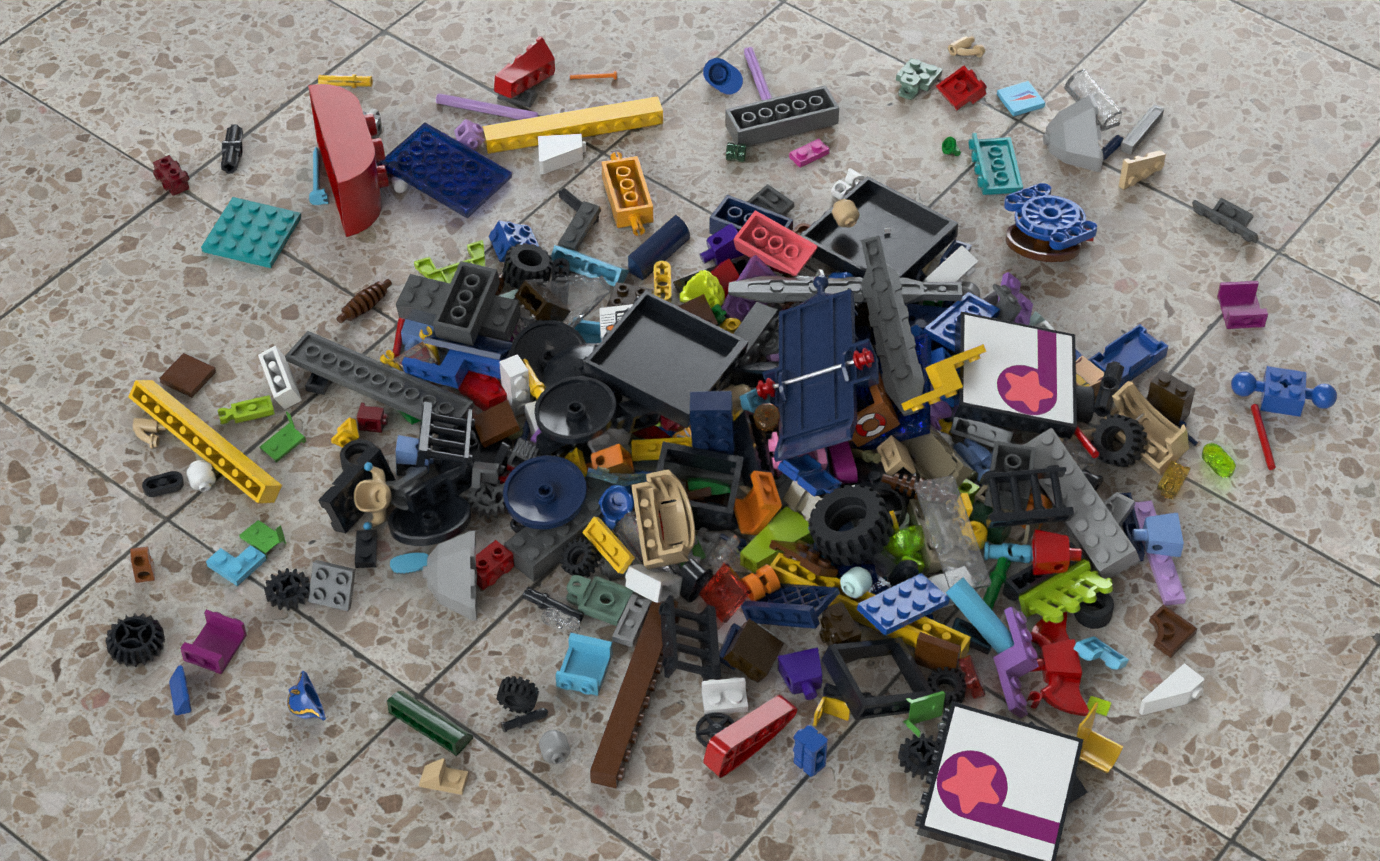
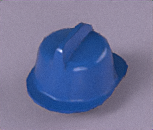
(723, 76)

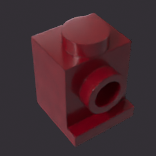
(371, 418)

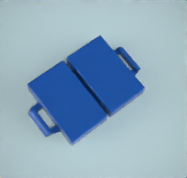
(809, 475)

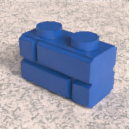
(810, 750)

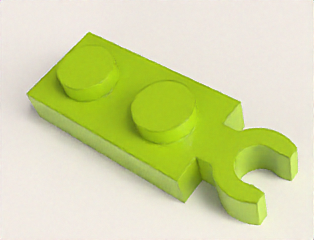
(247, 410)

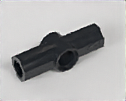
(232, 149)
(1108, 387)

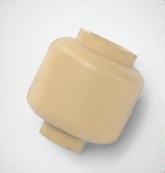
(845, 213)

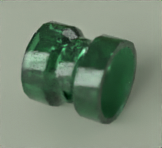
(731, 152)

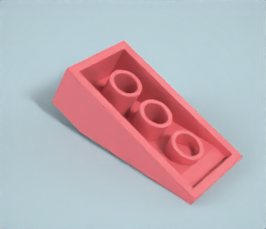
(774, 244)

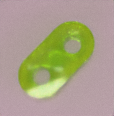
(1221, 462)

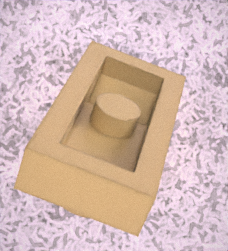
(441, 778)

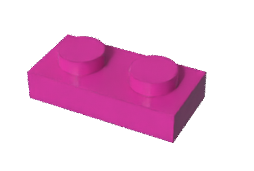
(809, 153)

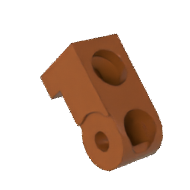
(141, 562)

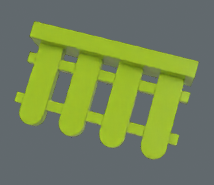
(1058, 587)

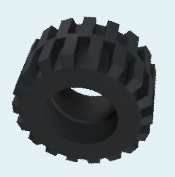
(526, 263)
(1133, 444)

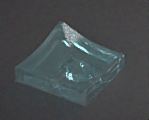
(616, 478)

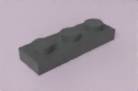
(579, 226)

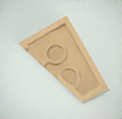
(1140, 168)

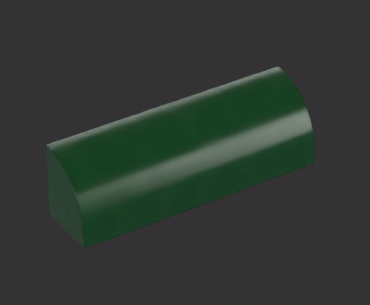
(428, 722)

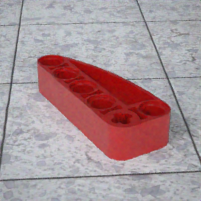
(747, 735)

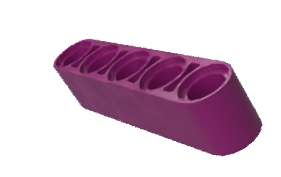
(842, 463)

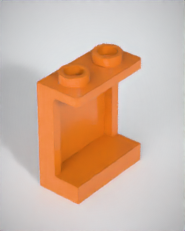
(759, 505)

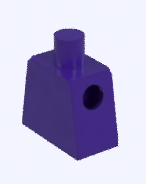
(721, 246)
(801, 672)

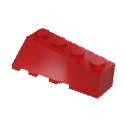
(526, 70)

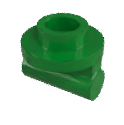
(950, 147)
(718, 313)

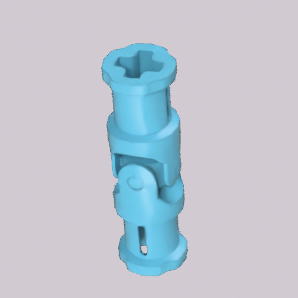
(1019, 553)

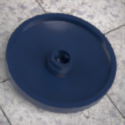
(545, 492)

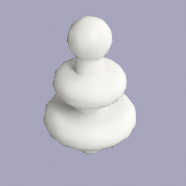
(399, 185)

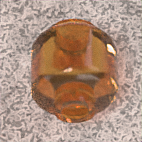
(766, 411)

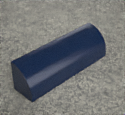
(658, 247)

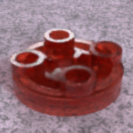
(972, 677)

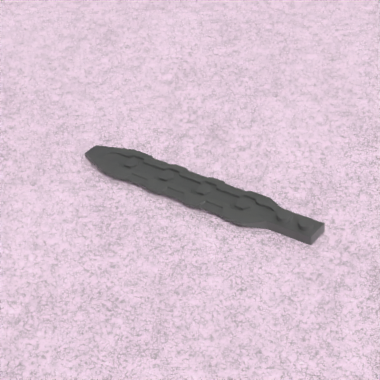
(781, 289)
(891, 328)

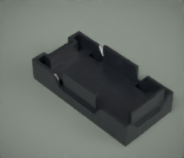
(339, 499)

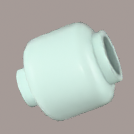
(856, 582)

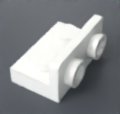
(724, 696)

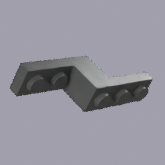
(979, 431)

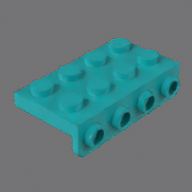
(995, 165)

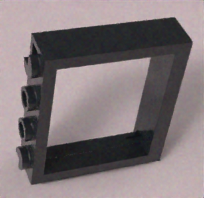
(709, 461)
(876, 706)

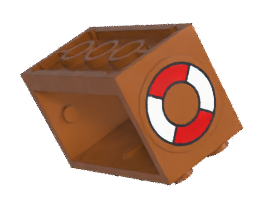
(875, 418)

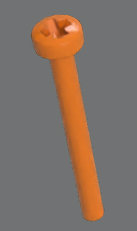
(589, 76)

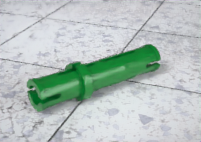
(997, 578)

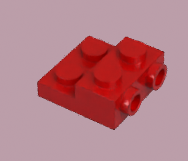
(962, 87)

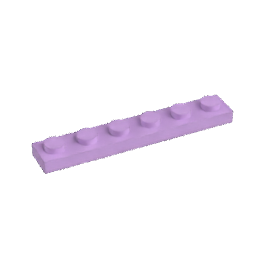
(1161, 565)

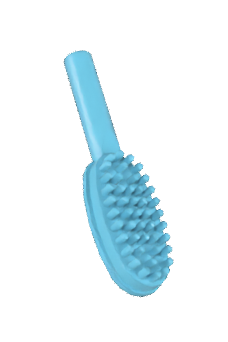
(408, 562)

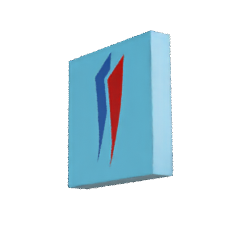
(1020, 98)

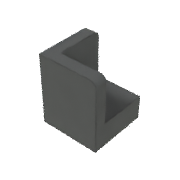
(484, 473)

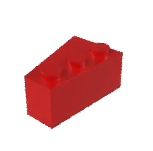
(482, 390)

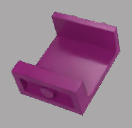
(1241, 305)
(215, 642)

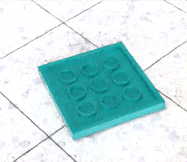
(251, 232)

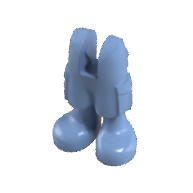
(975, 456)

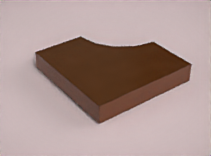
(1171, 630)

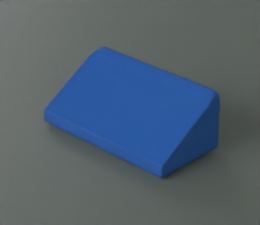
(180, 692)

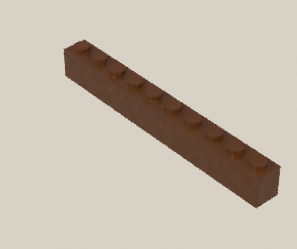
(631, 703)

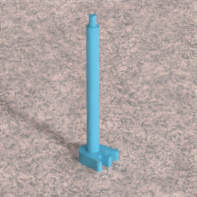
(318, 195)

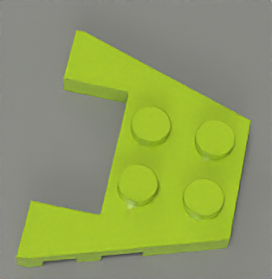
(445, 274)

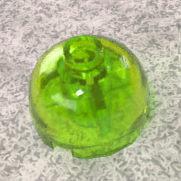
(906, 541)

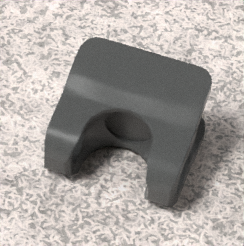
(408, 482)

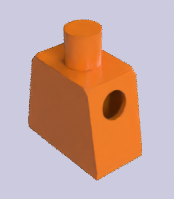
(613, 458)

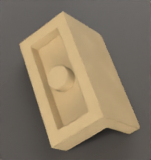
(895, 456)

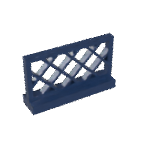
(483, 346)
(792, 612)

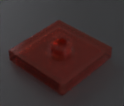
(725, 592)

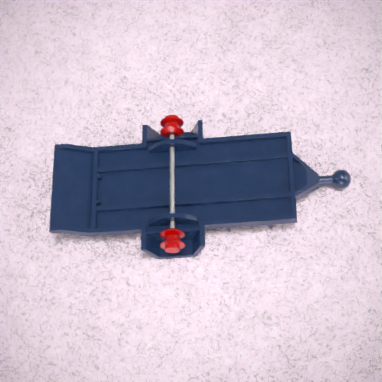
(818, 373)

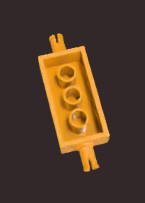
(627, 192)

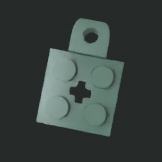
(916, 76)
(593, 592)

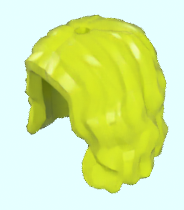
(704, 284)

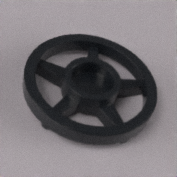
(713, 728)

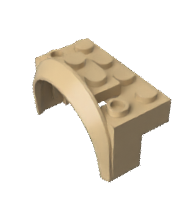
(1164, 439)
(675, 516)

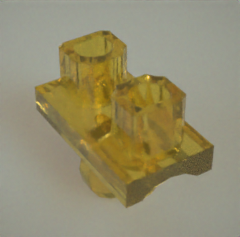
(1173, 480)

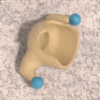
(373, 496)

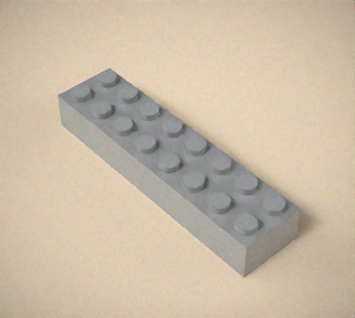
(1092, 522)

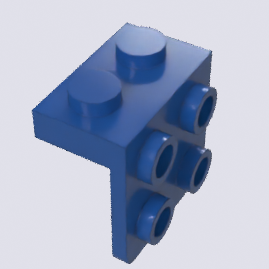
(510, 234)

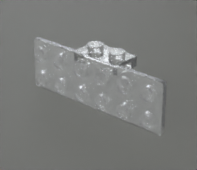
(951, 532)

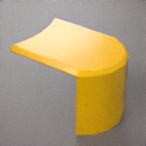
(1097, 749)

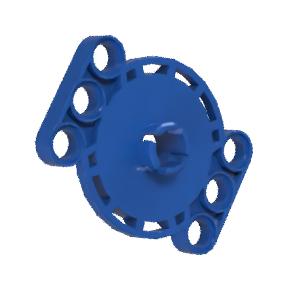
(1049, 217)

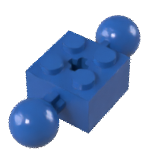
(1283, 390)

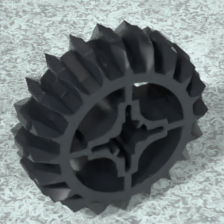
(140, 637)

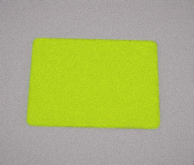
(1103, 705)

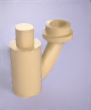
(961, 47)
(142, 426)

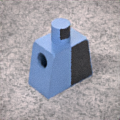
(407, 453)

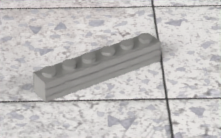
(1142, 129)

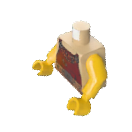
(421, 351)

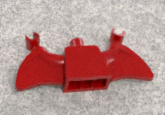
(1059, 668)

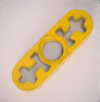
(666, 277)

